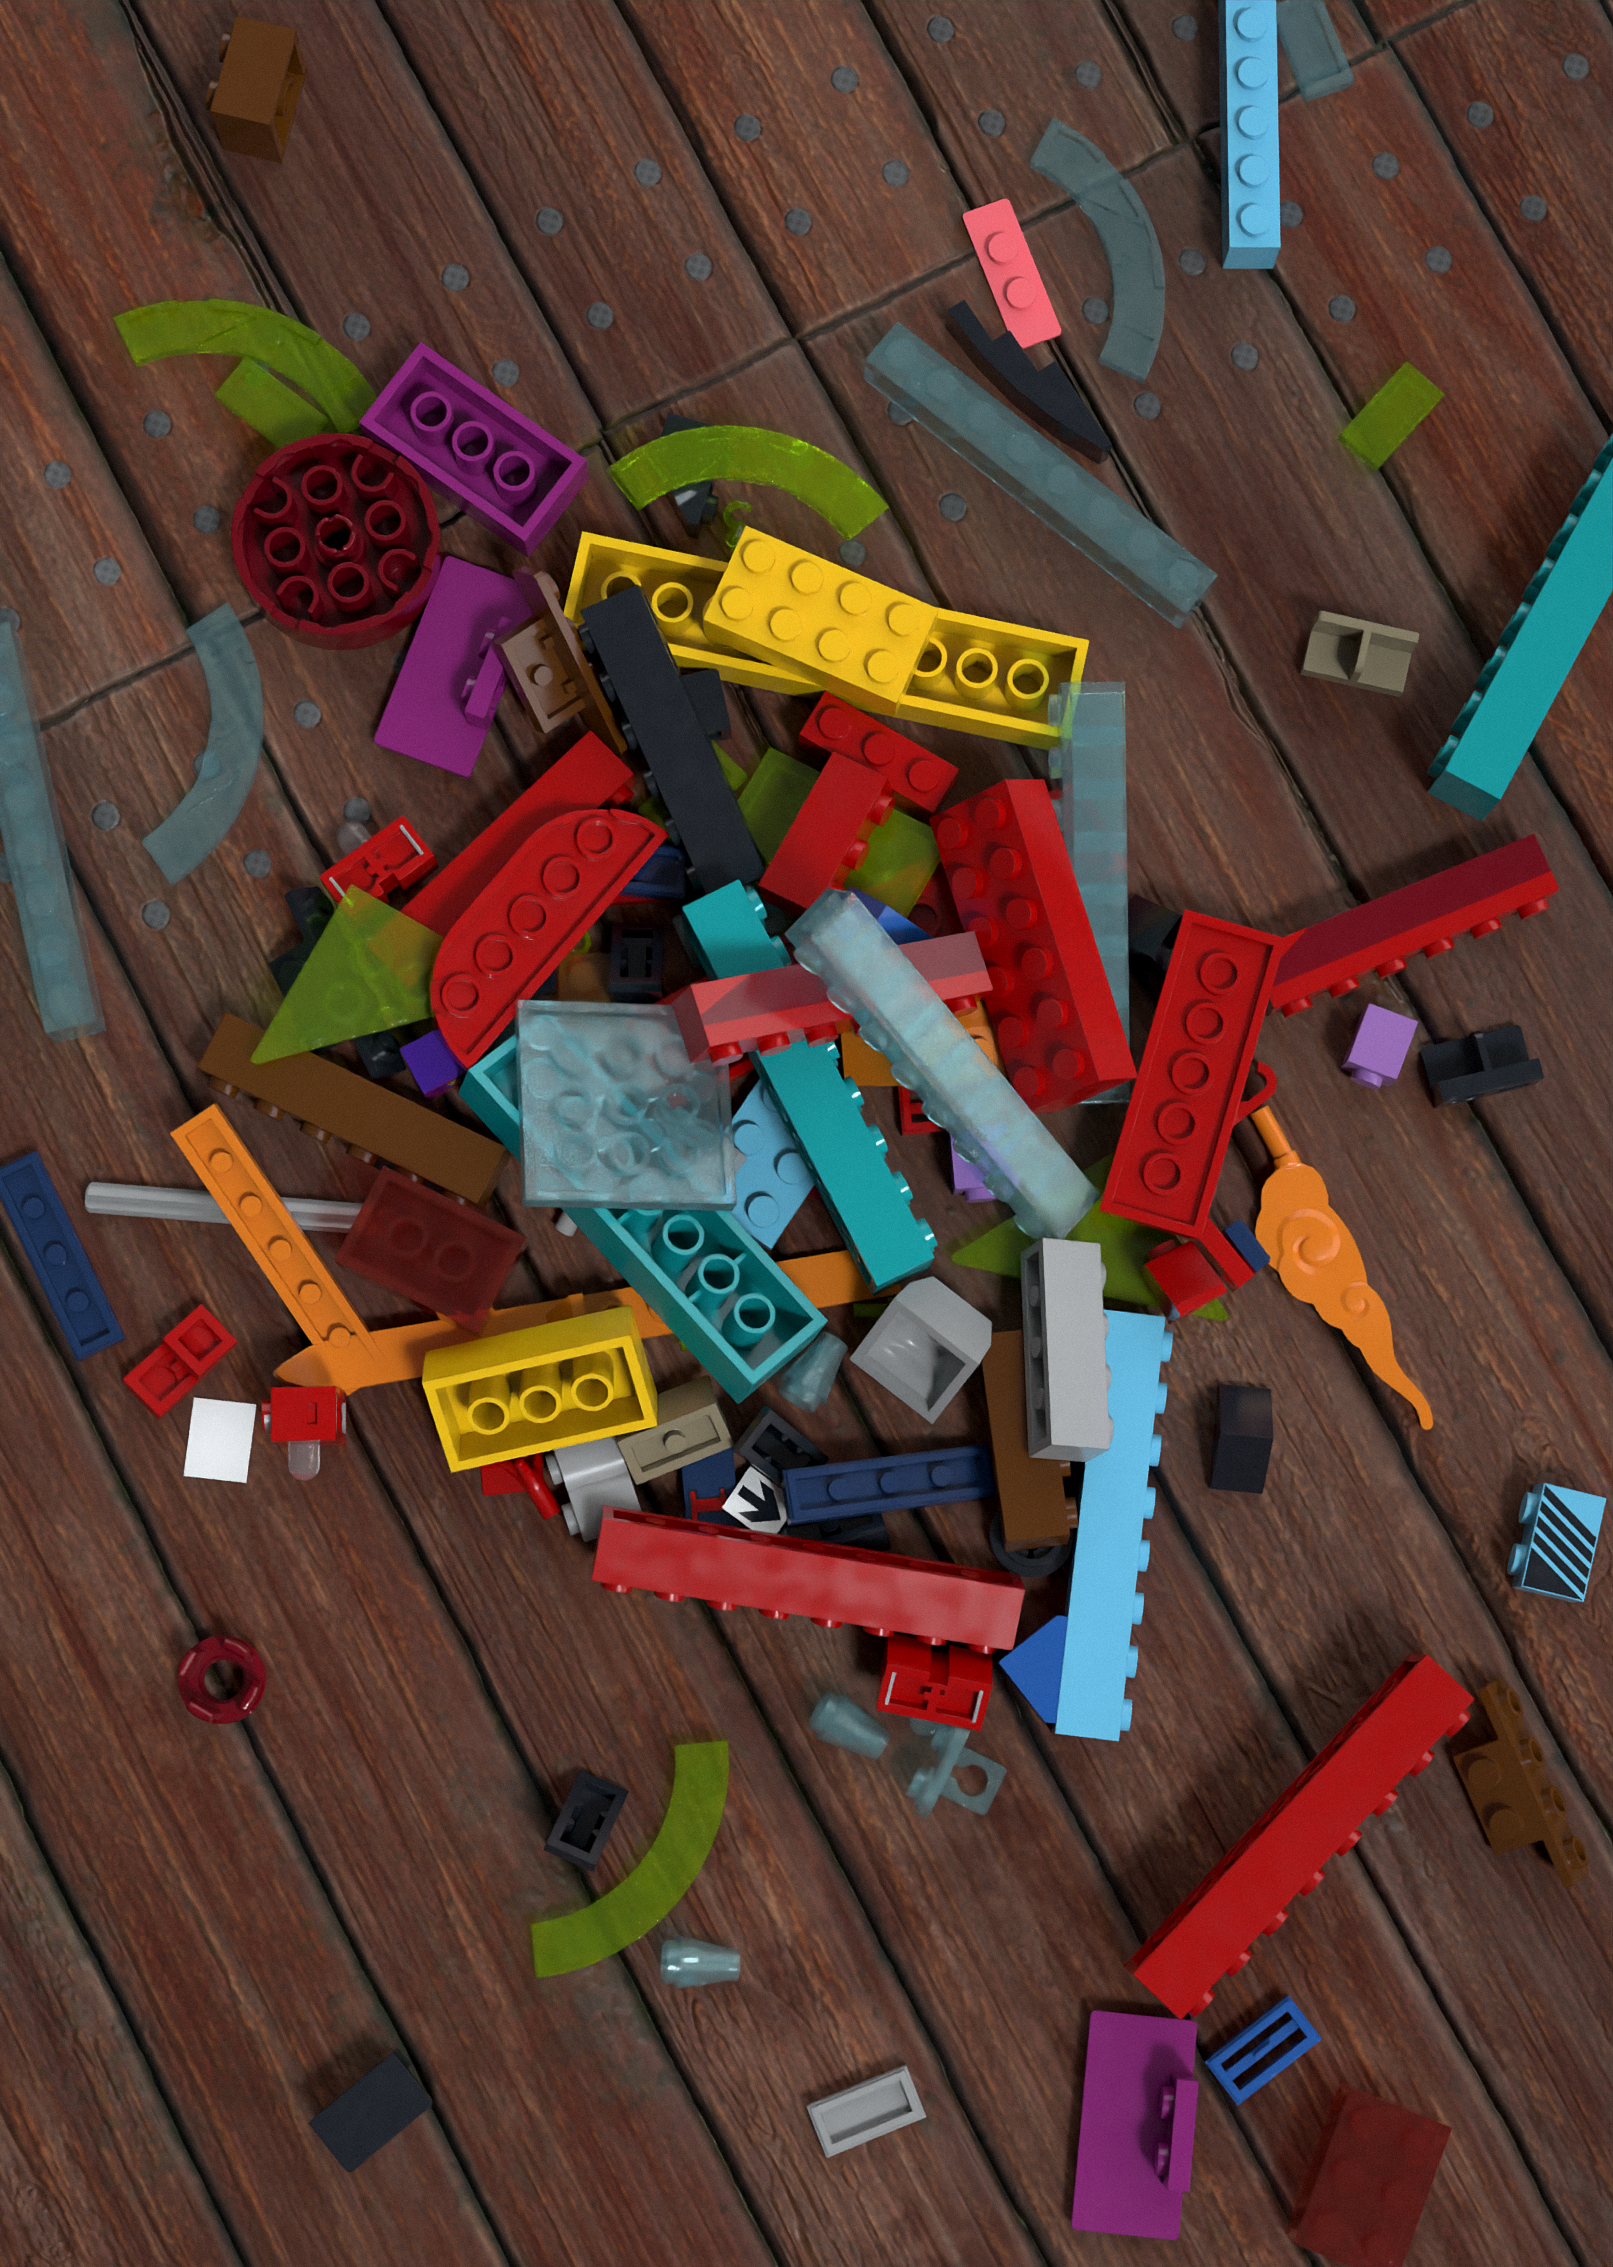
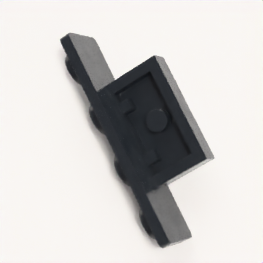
(312, 913)

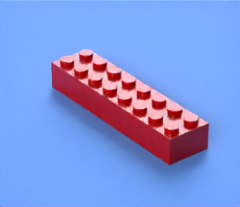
(1299, 1833)

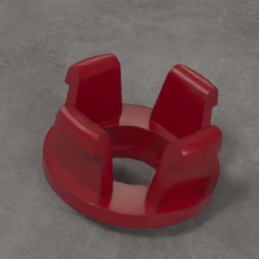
(192, 1674)

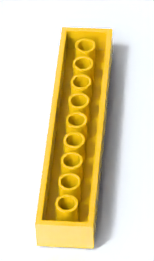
(970, 679)

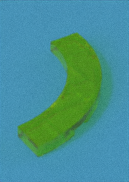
(253, 332)
(751, 457)
(657, 1881)

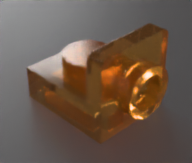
(584, 978)

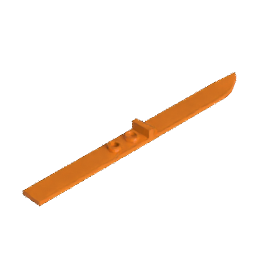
(822, 1278)

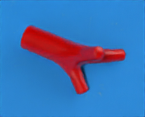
(533, 1482)

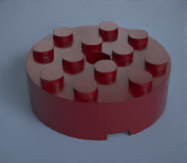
(329, 489)

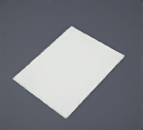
(220, 1440)

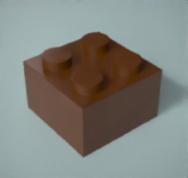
(257, 88)

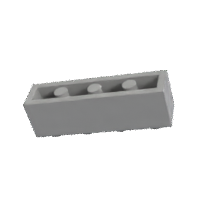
(1065, 1350)

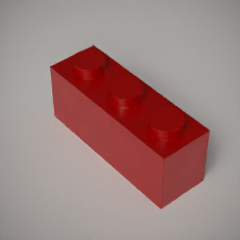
(916, 775)
(828, 835)

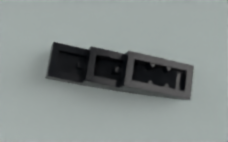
(1041, 395)

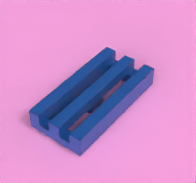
(1241, 2038)

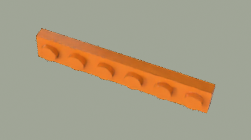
(271, 1232)

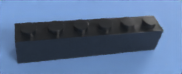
(673, 741)

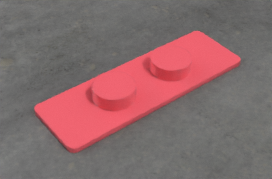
(1011, 273)

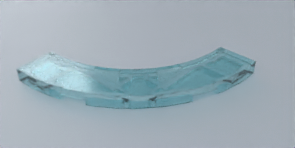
(1126, 237)
(230, 753)

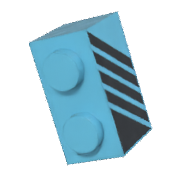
(1556, 1542)

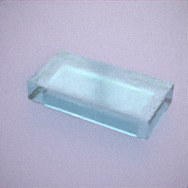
(1312, 48)

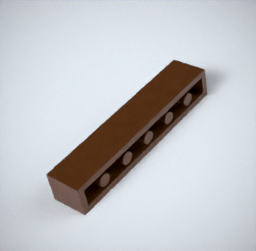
(356, 1113)

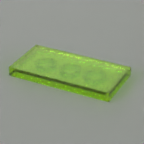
(899, 854)

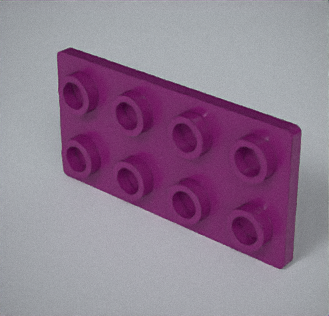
(452, 669)
(1135, 2125)

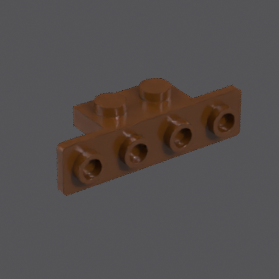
(551, 668)
(1513, 1789)

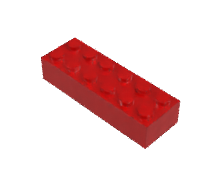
(1036, 943)

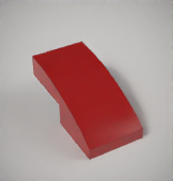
(179, 1362)

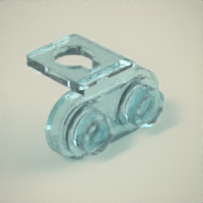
(930, 1783)

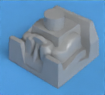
(925, 1346)

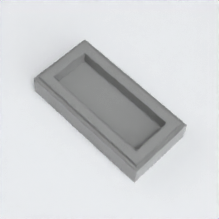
(866, 2111)

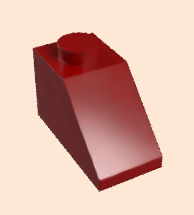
(1181, 1279)

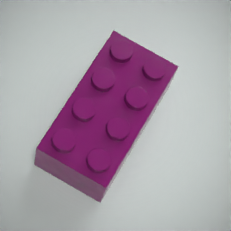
(476, 449)

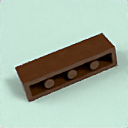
(1027, 1488)

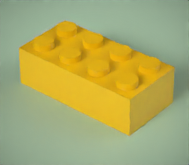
(820, 621)
(540, 1388)

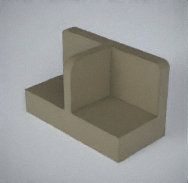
(1358, 653)
(686, 1431)

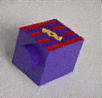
(433, 1065)

